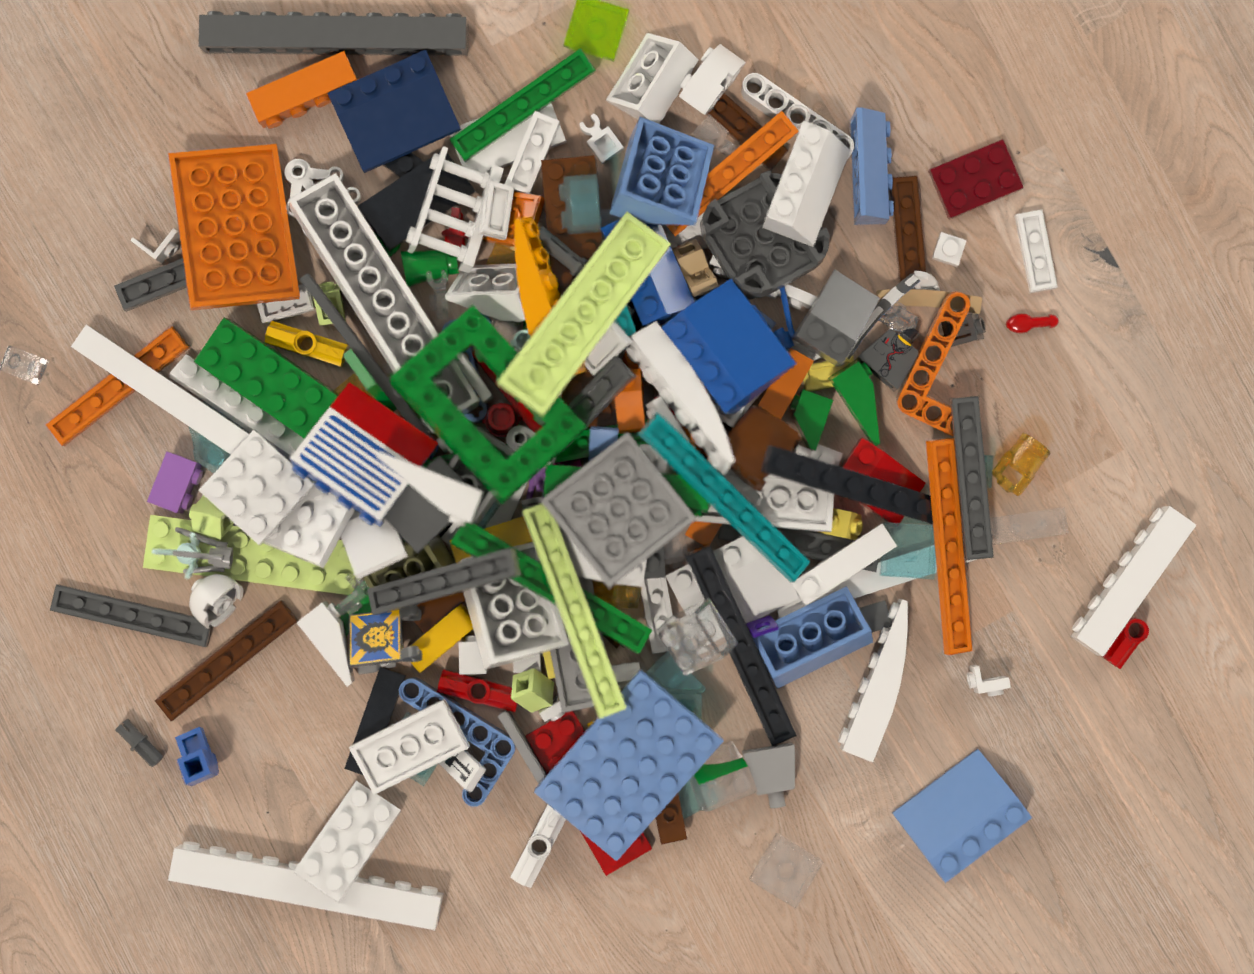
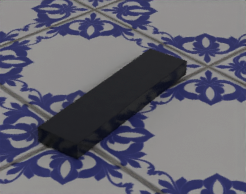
(378, 709)

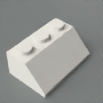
(652, 78)

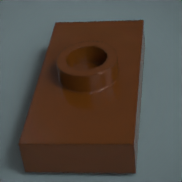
(671, 822)

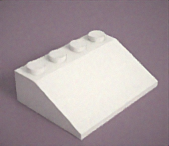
(751, 578)
(513, 620)

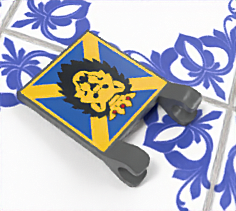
(380, 638)

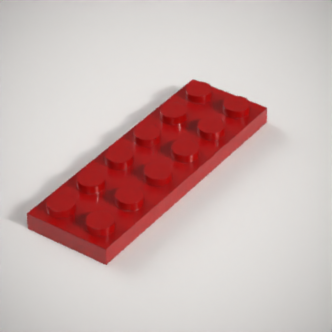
(550, 745)

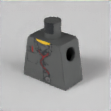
(891, 356)

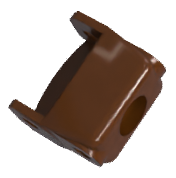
(750, 441)

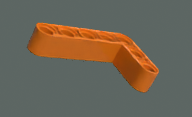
(932, 367)

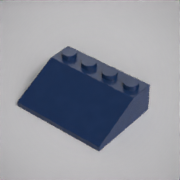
(394, 111)

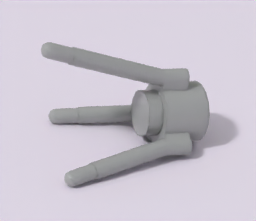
(220, 556)

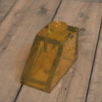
(618, 595)

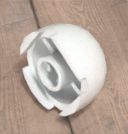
(214, 599)

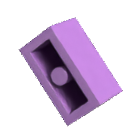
(175, 483)

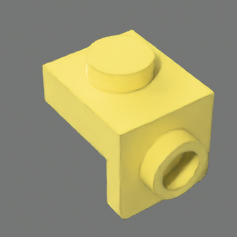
(845, 524)

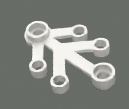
(306, 176)

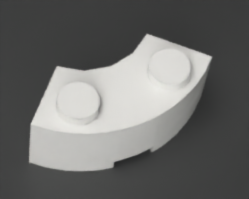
(711, 79)

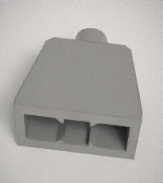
(772, 771)

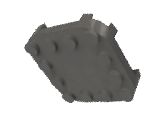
(751, 254)

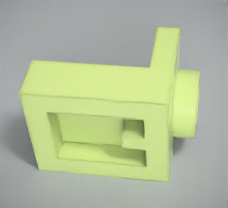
(333, 292)

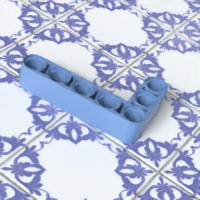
(472, 720)

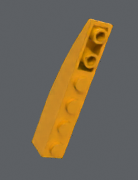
(534, 276)

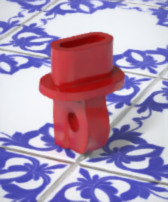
(452, 235)

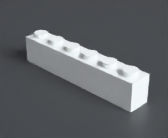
(1133, 580)

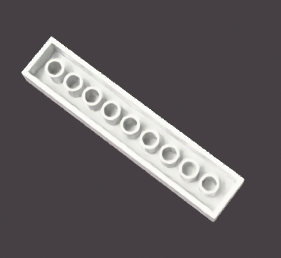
(372, 282)

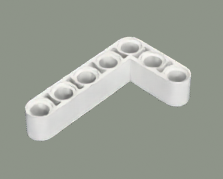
(789, 106)

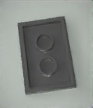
(418, 517)

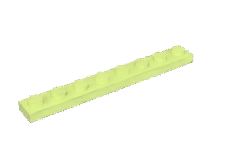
(574, 611)

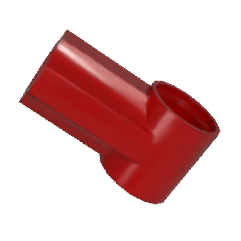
(1125, 644)

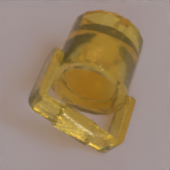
(1024, 457)

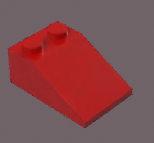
(874, 462)

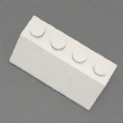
(807, 184)

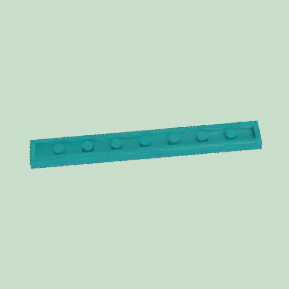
(724, 497)

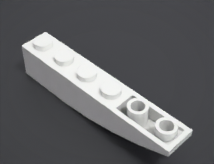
(682, 391)
(879, 689)

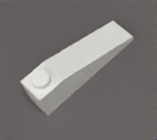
(448, 495)
(843, 564)

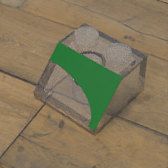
(722, 779)

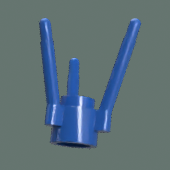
(784, 337)

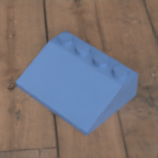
(662, 175)
(961, 815)

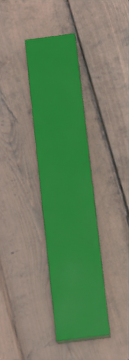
(522, 105)

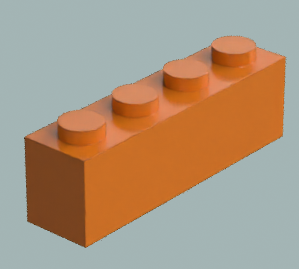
(300, 90)

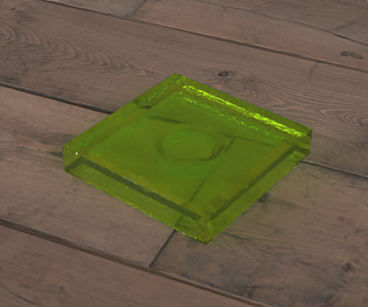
(596, 28)

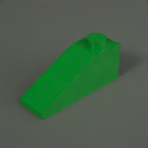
(858, 394)

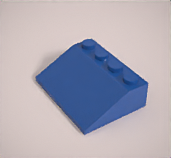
(729, 346)

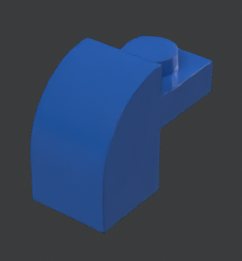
(197, 759)

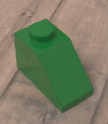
(810, 416)

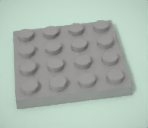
(618, 510)

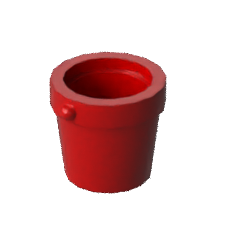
(501, 419)

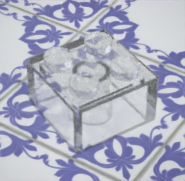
(696, 637)

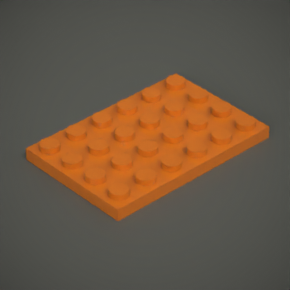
(233, 226)

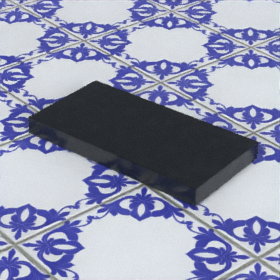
(399, 204)

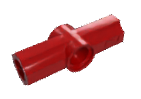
(461, 687)

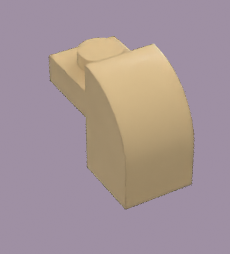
(695, 268)

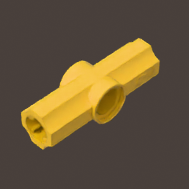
(291, 338)

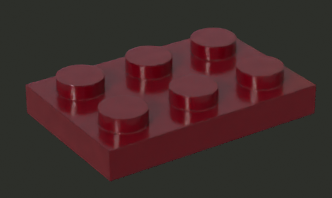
(975, 179)

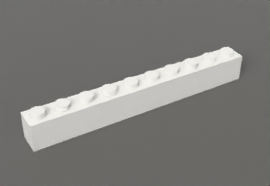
(278, 882)

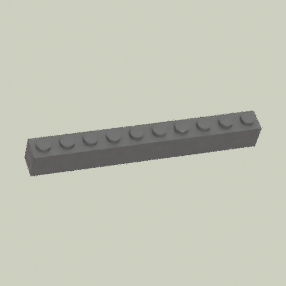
(333, 34)

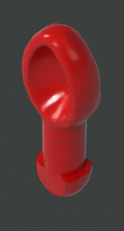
(1023, 323)

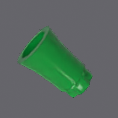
(420, 262)

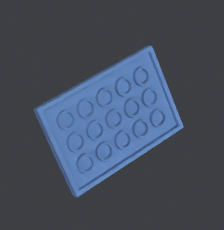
(628, 766)

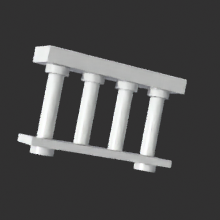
(468, 253)

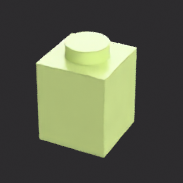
(209, 519)
(532, 690)

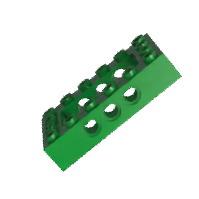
(416, 386)

